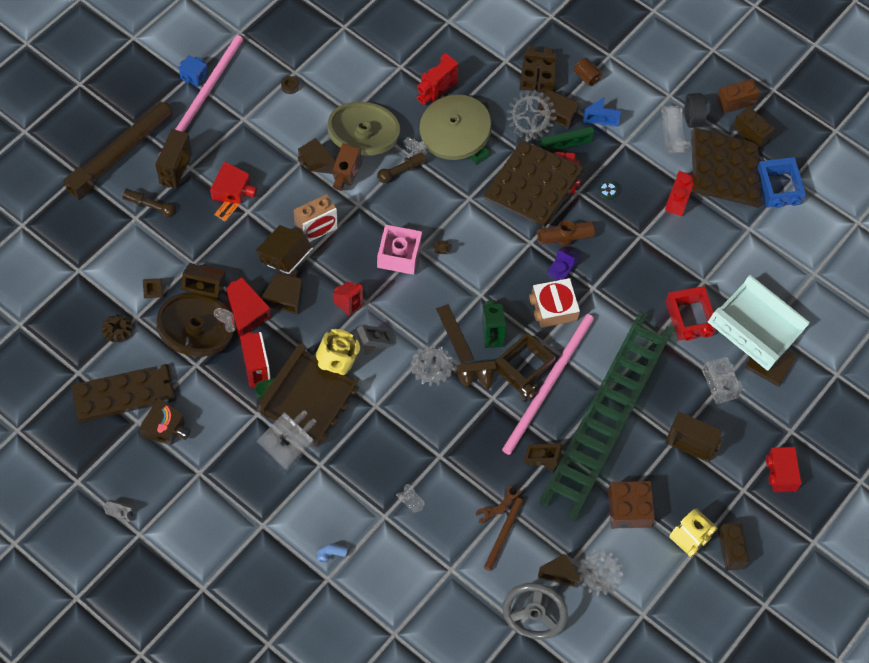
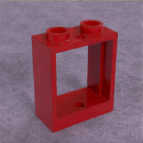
(686, 297)

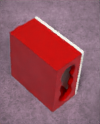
(255, 358)

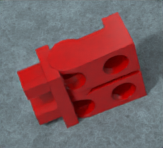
(438, 80)

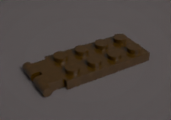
(122, 393)

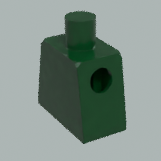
(493, 317)

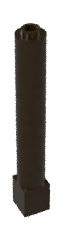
(83, 179)

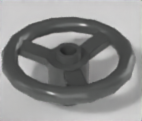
(535, 610)

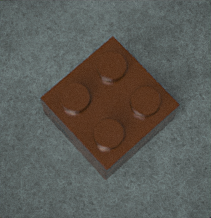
(630, 504)

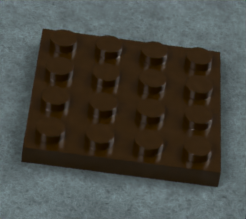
(726, 167)
(533, 183)

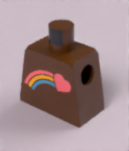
(346, 166)

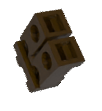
(538, 63)

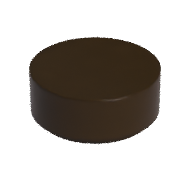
(289, 85)

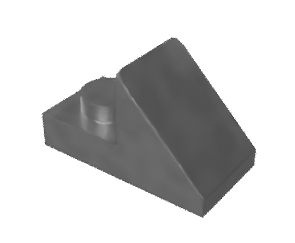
(374, 338)

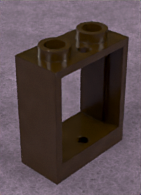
(173, 158)
(511, 375)
(694, 437)

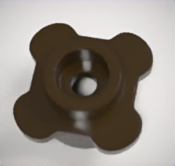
(442, 247)
(528, 392)

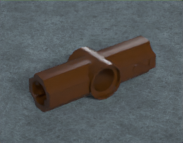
(565, 233)

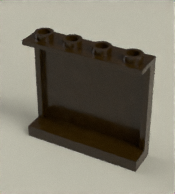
(308, 388)

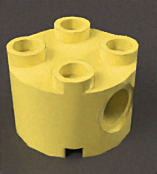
(337, 351)
(693, 531)

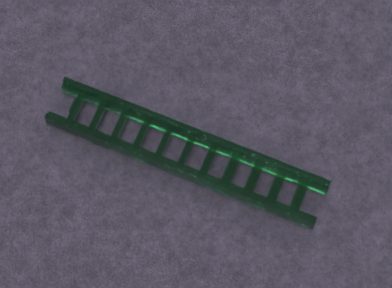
(596, 406)

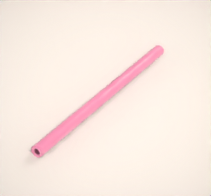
(206, 89)
(548, 384)

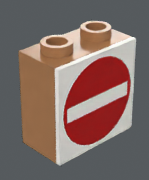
(316, 218)
(554, 303)

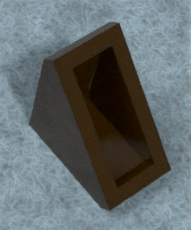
(560, 571)

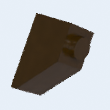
(315, 157)

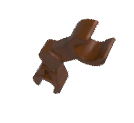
(500, 509)

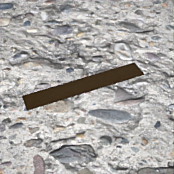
(454, 334)

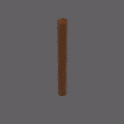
(503, 534)

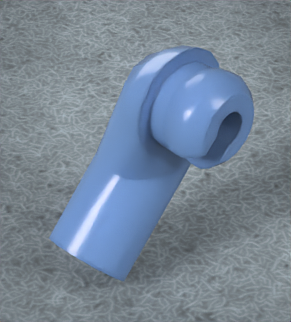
(330, 549)

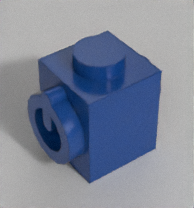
(193, 70)

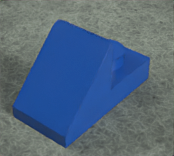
(599, 115)

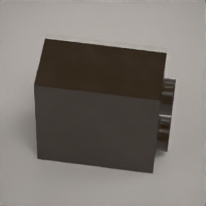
(284, 249)

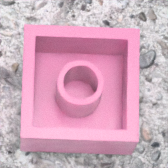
(399, 249)

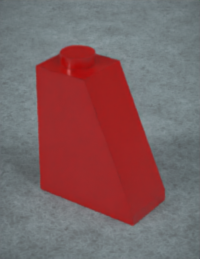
(246, 307)

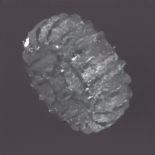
(530, 107)

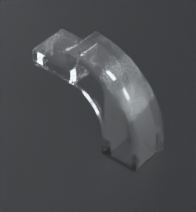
(673, 130)

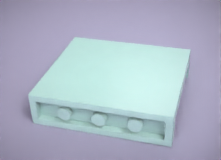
(758, 322)

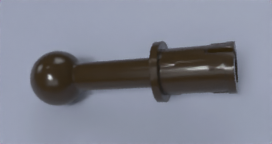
(385, 175)
(166, 209)

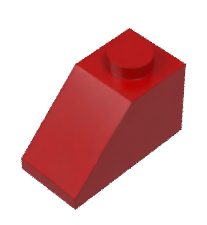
(348, 297)

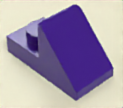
(564, 263)

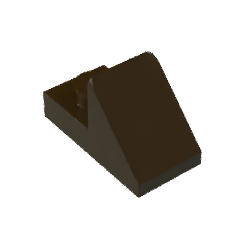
(543, 455)

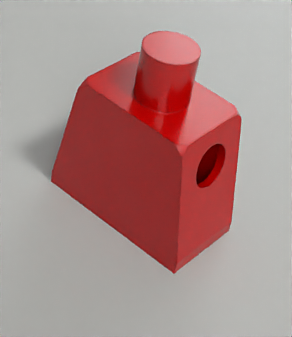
(232, 185)

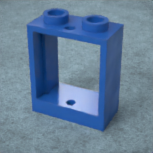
(779, 167)

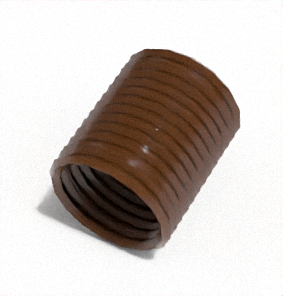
(587, 71)

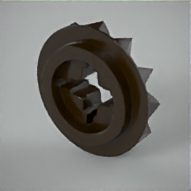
(120, 334)

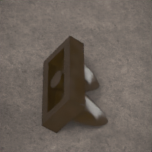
(484, 370)

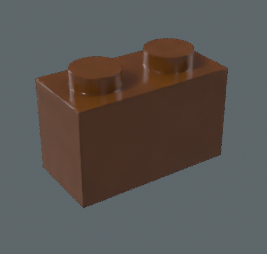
(738, 96)

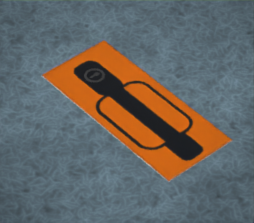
(226, 210)

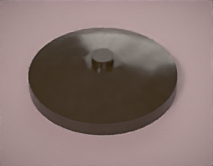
(190, 327)

